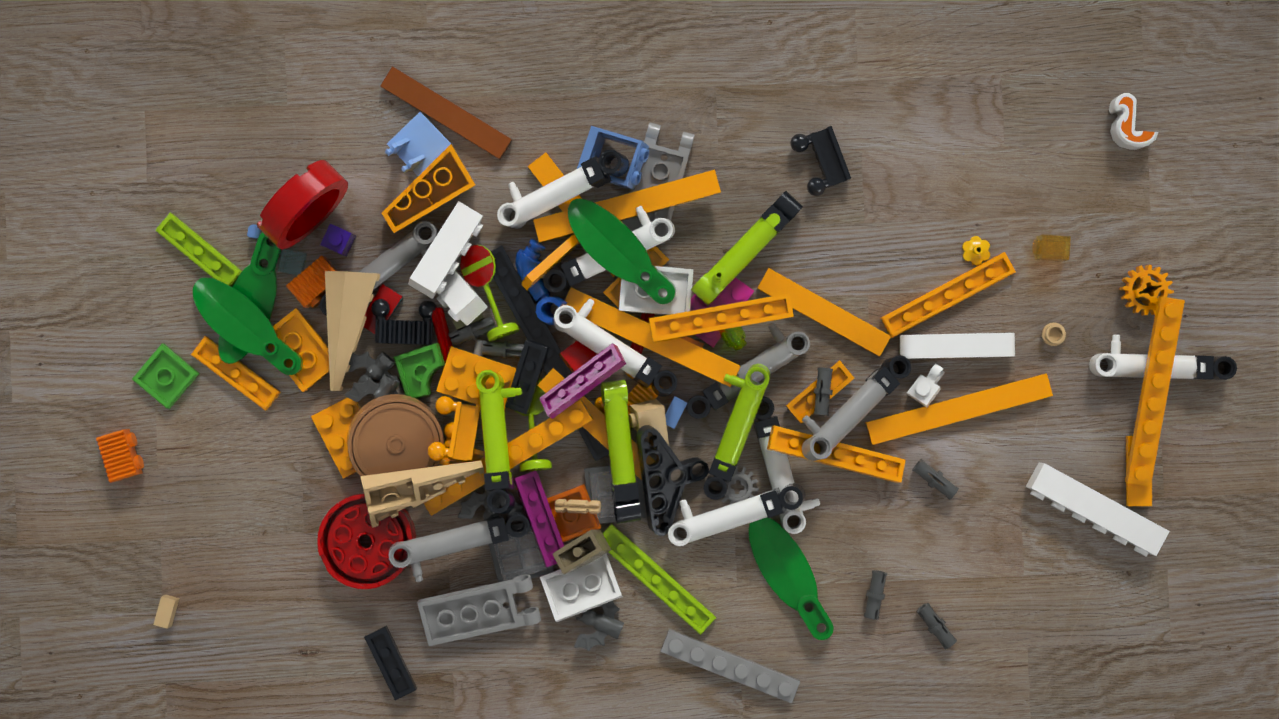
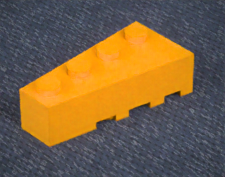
(432, 188)

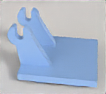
(417, 144)

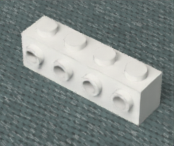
(445, 250)

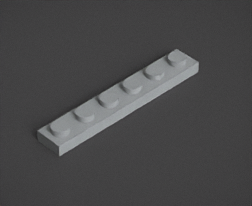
(730, 666)

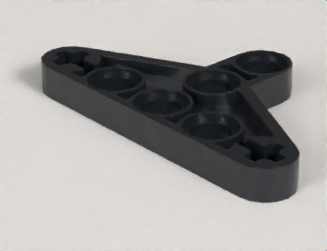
(667, 489)

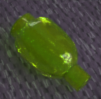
(734, 337)

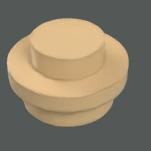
(1053, 334)

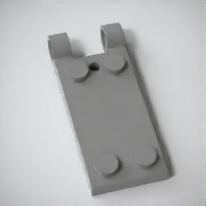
(659, 172)
(476, 611)

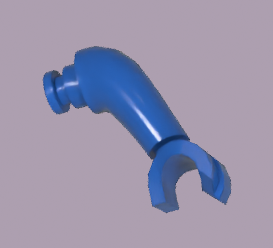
(525, 262)

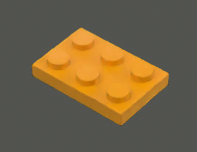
(304, 340)
(461, 371)
(333, 427)

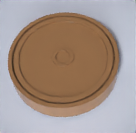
(392, 435)

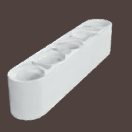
(957, 345)

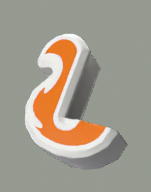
(1123, 127)

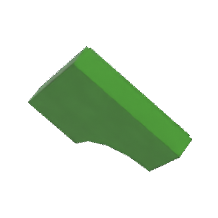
(418, 368)

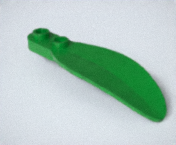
(616, 248)
(259, 286)
(242, 323)
(788, 573)

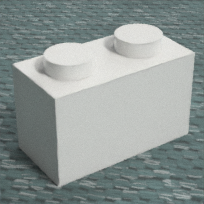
(461, 299)

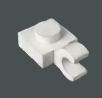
(926, 389)

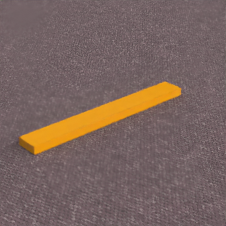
(625, 205)
(640, 333)
(959, 409)

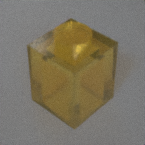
(1051, 248)

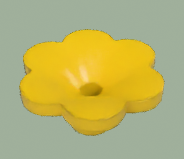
(971, 253)

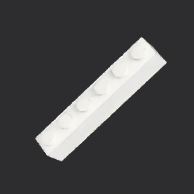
(1097, 509)

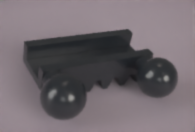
(829, 158)
(400, 330)

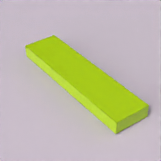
(198, 250)

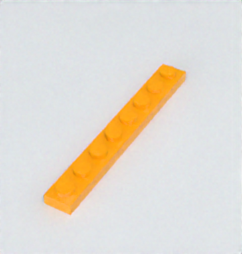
(1154, 391)
(519, 450)

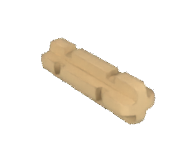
(578, 506)

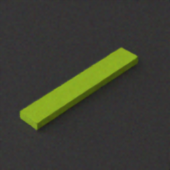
(658, 580)

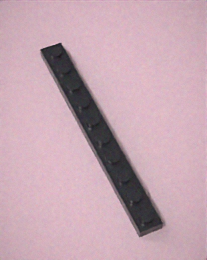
(535, 329)

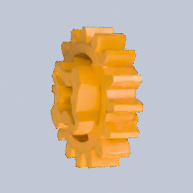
(1143, 281)

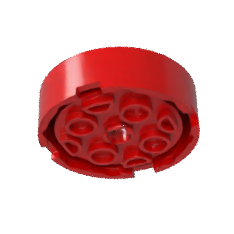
(302, 204)
(342, 551)

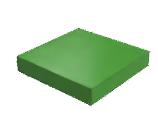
(165, 376)

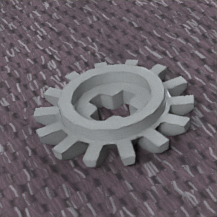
(745, 481)

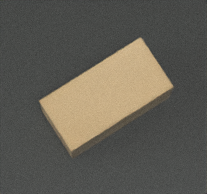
(166, 611)

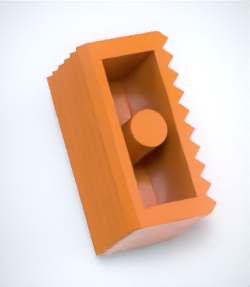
(310, 283)
(120, 455)

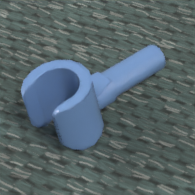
(253, 231)

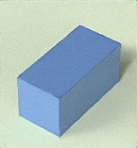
(674, 411)

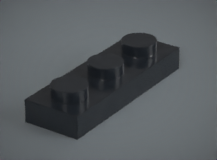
(527, 375)
(390, 662)

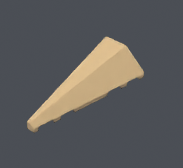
(346, 308)
(395, 491)

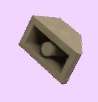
(581, 551)

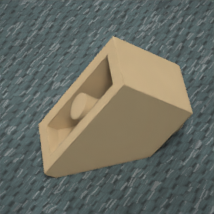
(651, 414)

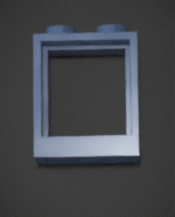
(594, 146)

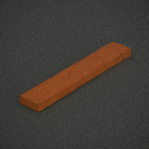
(446, 113)

